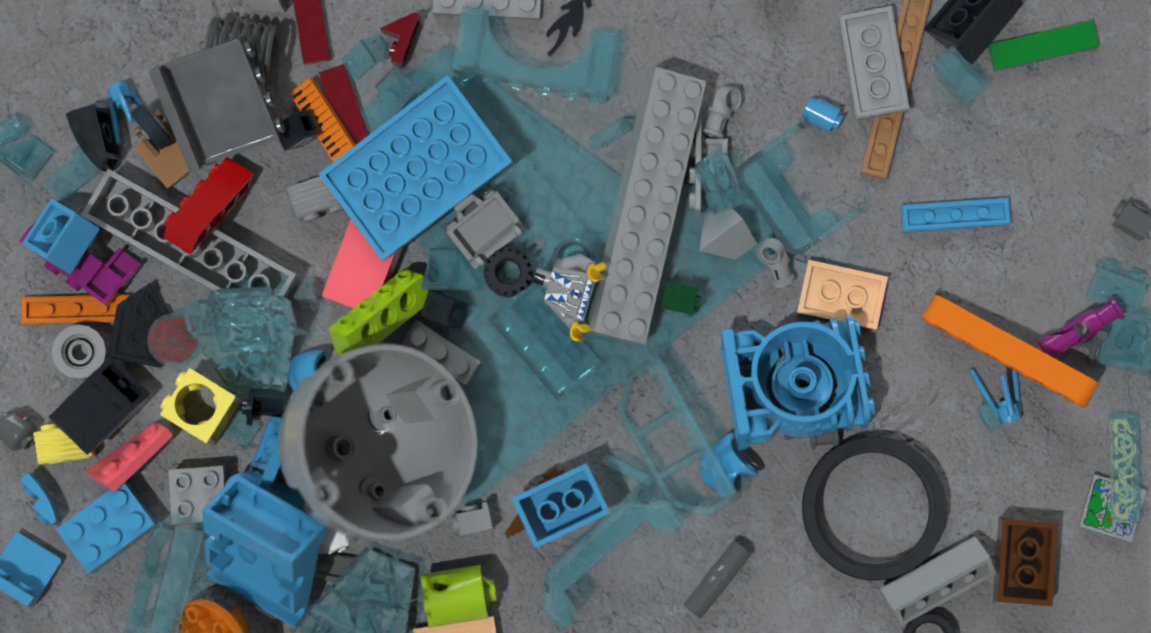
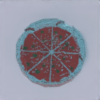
(170, 341)

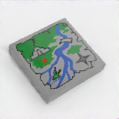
(1097, 511)

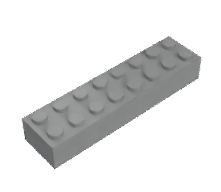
(216, 263)

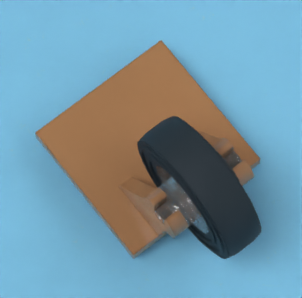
(159, 146)

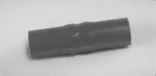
(717, 579)

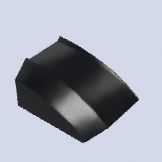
(95, 135)

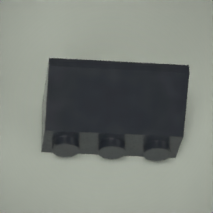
(971, 24)

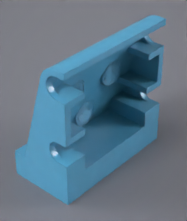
(262, 549)

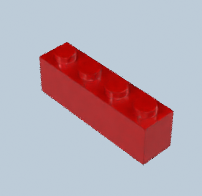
(207, 205)

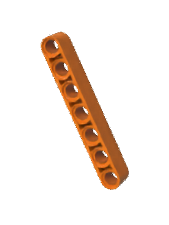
(1010, 351)

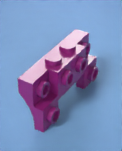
(95, 277)

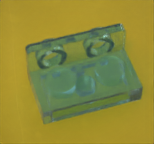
(1123, 285)

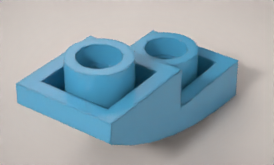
(45, 505)

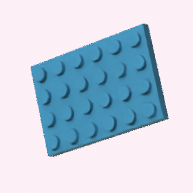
(415, 168)

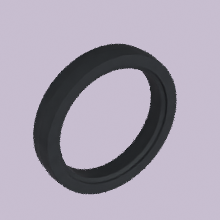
(918, 464)

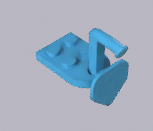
(267, 463)

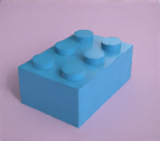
(560, 506)
(107, 527)

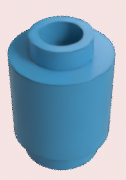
(822, 114)

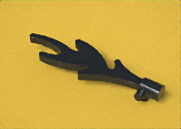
(570, 19)

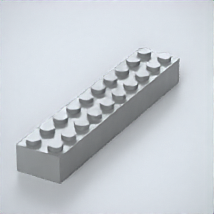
(646, 206)

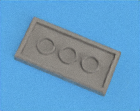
(874, 63)

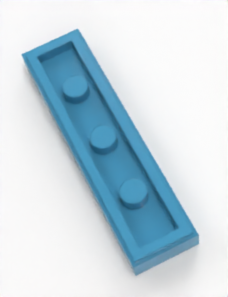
(955, 215)

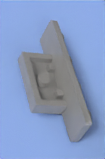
(700, 149)

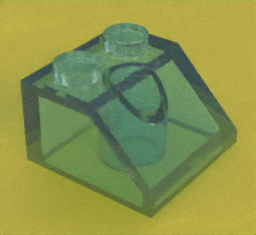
(1127, 345)

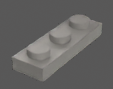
(453, 358)

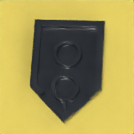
(131, 327)

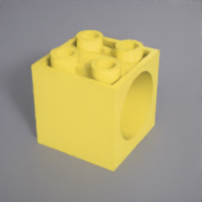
(207, 430)

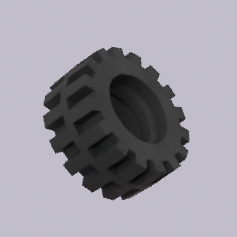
(511, 255)

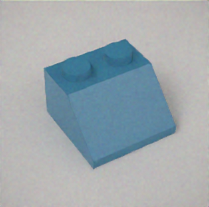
(61, 236)

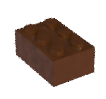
(1025, 562)

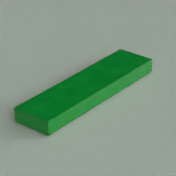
(1043, 46)

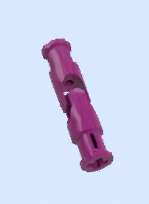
(1095, 320)

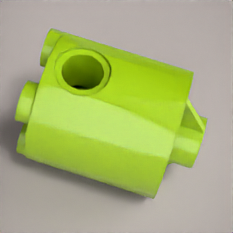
(457, 595)

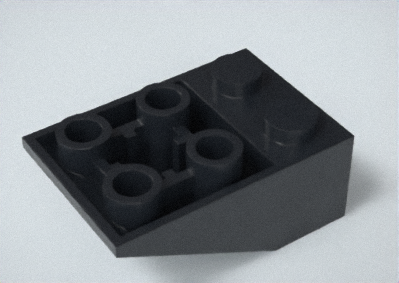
(100, 406)

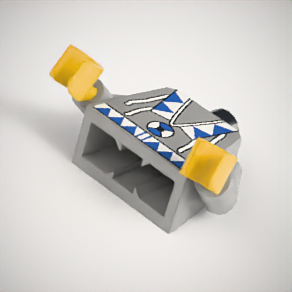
(571, 290)

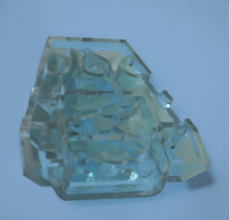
(245, 335)
(366, 599)

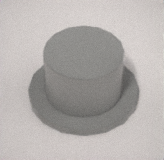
(78, 351)

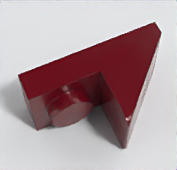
(403, 30)

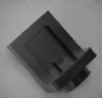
(263, 403)

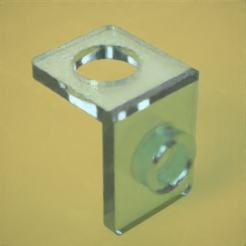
(364, 56)

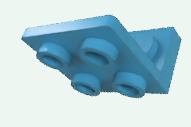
(26, 569)

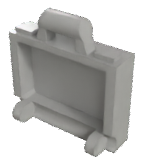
(482, 226)

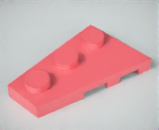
(129, 457)

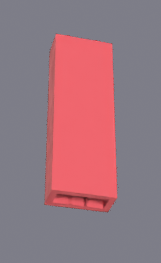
(357, 270)

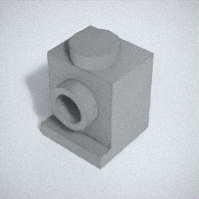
(473, 520)

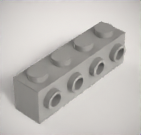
(938, 581)

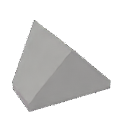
(726, 235)

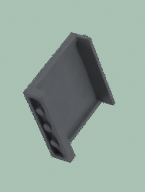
(217, 102)

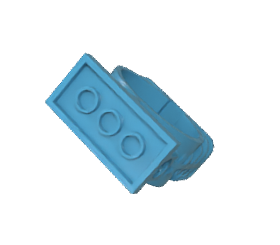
(833, 343)

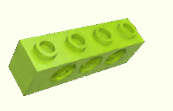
(380, 313)

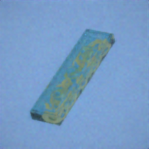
(1125, 468)

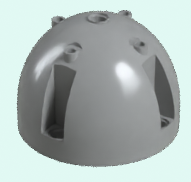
(412, 456)

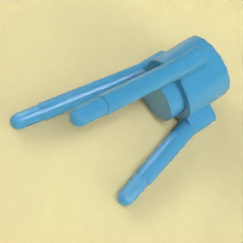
(122, 97)
(1009, 409)

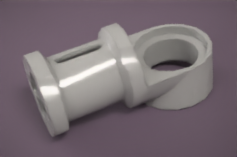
(721, 112)
(776, 263)

